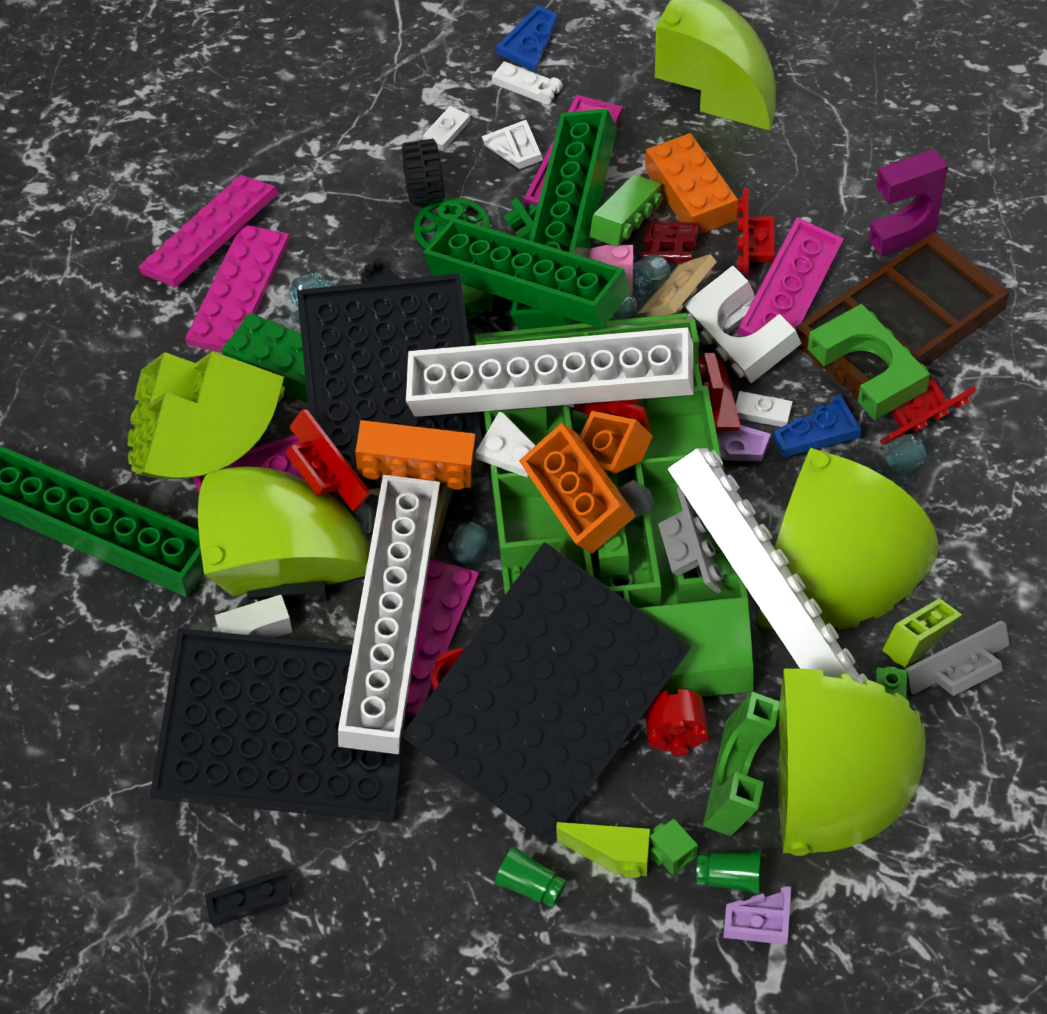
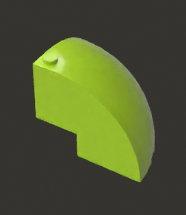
(721, 55)
(198, 414)
(274, 530)
(853, 540)
(843, 760)

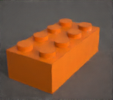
(691, 183)
(415, 453)
(577, 488)

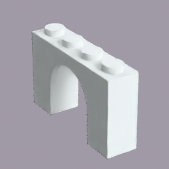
(750, 354)
(260, 618)

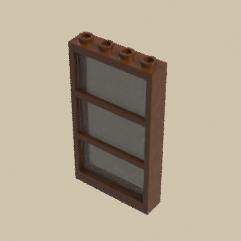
(926, 299)

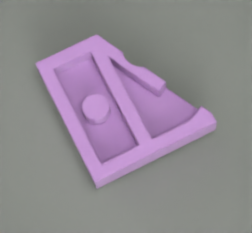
(759, 918)

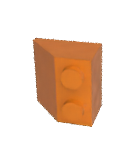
(615, 440)

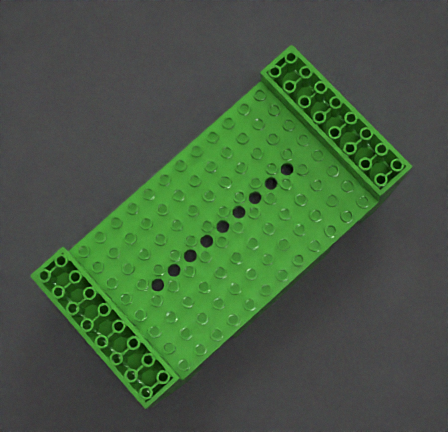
(683, 604)

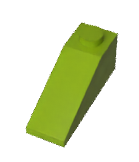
(920, 631)
(613, 847)

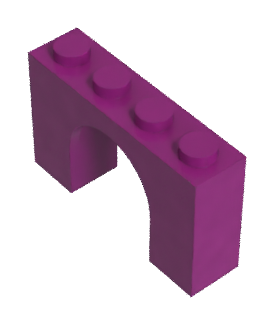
(919, 176)

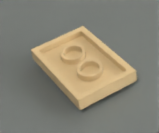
(678, 287)

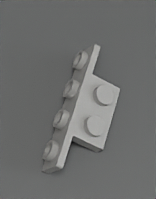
(688, 545)
(961, 663)

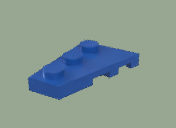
(529, 38)
(820, 429)

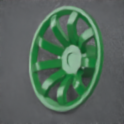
(447, 210)

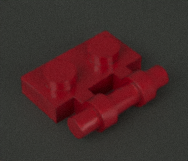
(671, 235)

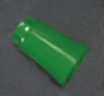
(731, 871)
(529, 878)

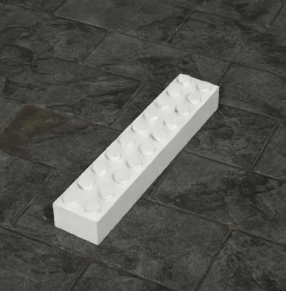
(550, 372)
(760, 565)
(389, 615)

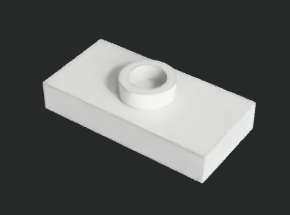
(447, 127)
(763, 409)

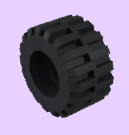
(423, 172)

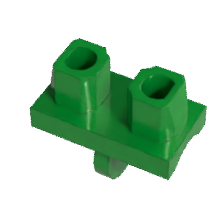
(518, 216)

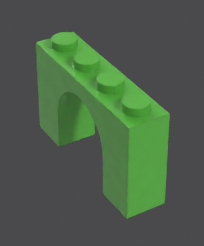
(862, 331)
(733, 793)

